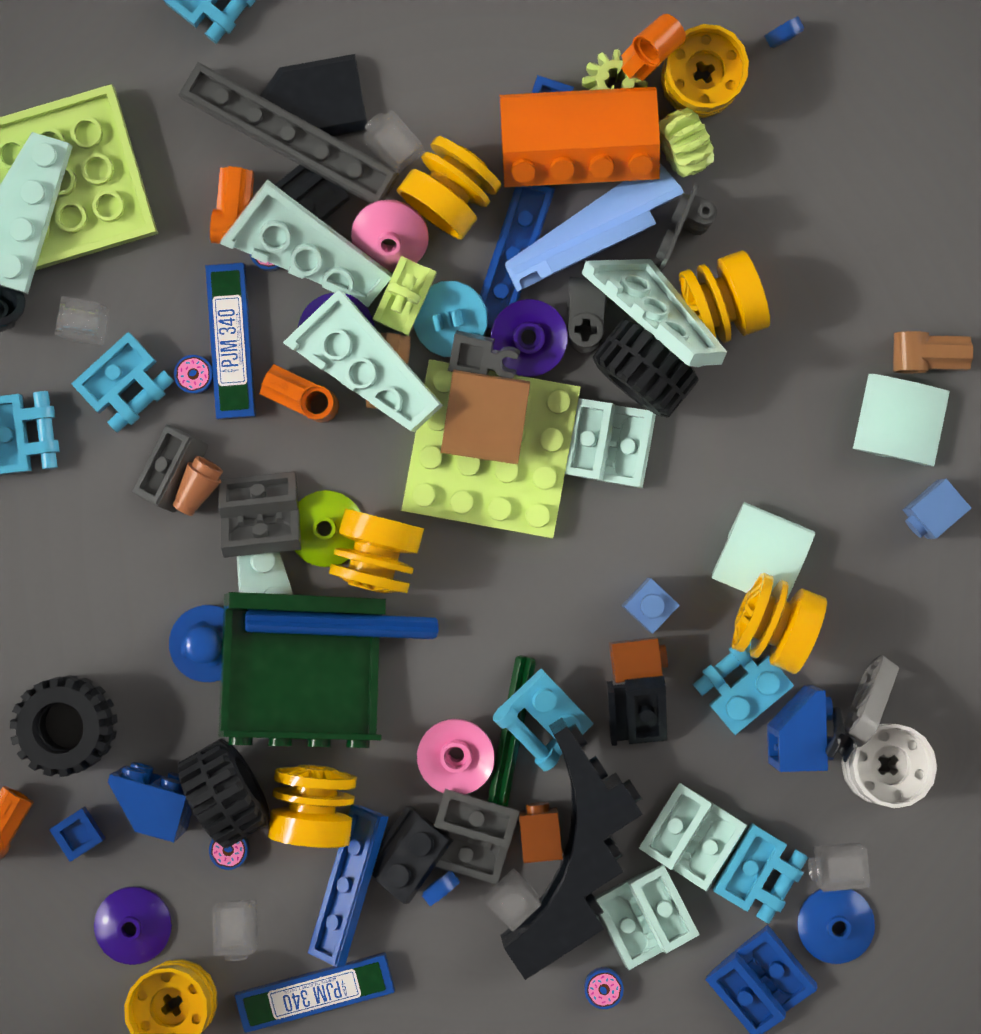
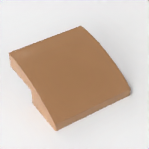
(485, 417)

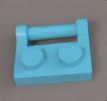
(546, 704)

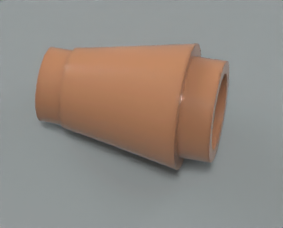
(197, 484)

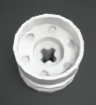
(911, 767)

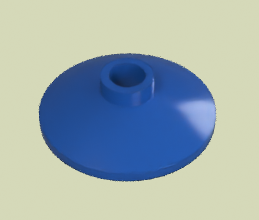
(817, 919)

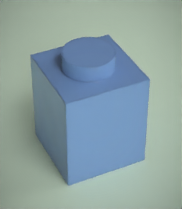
(935, 510)
(650, 605)

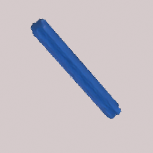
(341, 624)

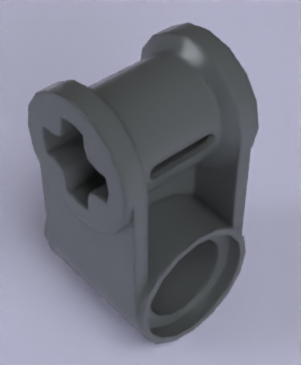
(587, 308)

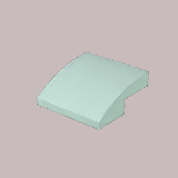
(901, 419)
(610, 443)
(760, 545)
(693, 837)
(646, 917)

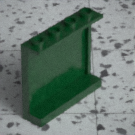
(298, 682)

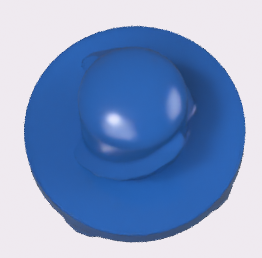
(197, 643)

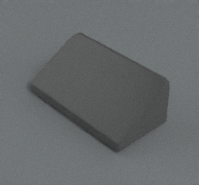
(167, 466)

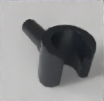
(841, 741)

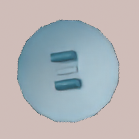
(447, 309)

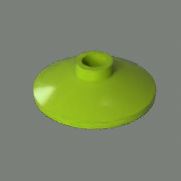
(315, 509)

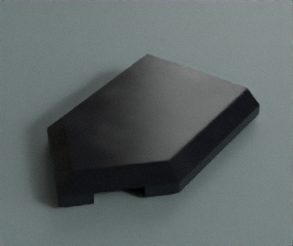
(322, 94)

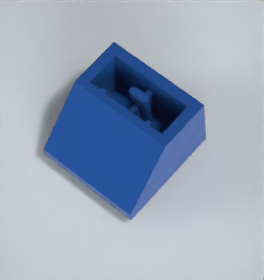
(799, 732)
(151, 801)

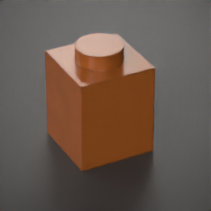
(637, 658)
(540, 833)

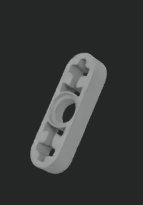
(871, 699)

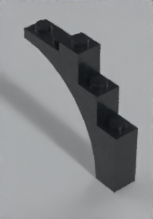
(568, 907)

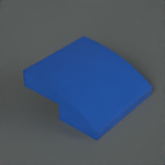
(761, 981)

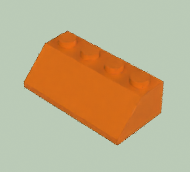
(580, 136)

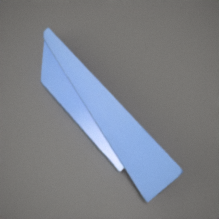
(595, 228)

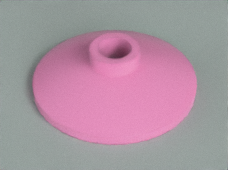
(390, 221)
(443, 770)

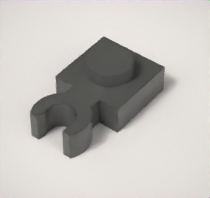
(476, 355)

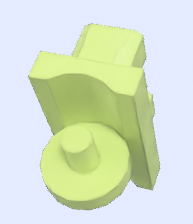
(404, 296)

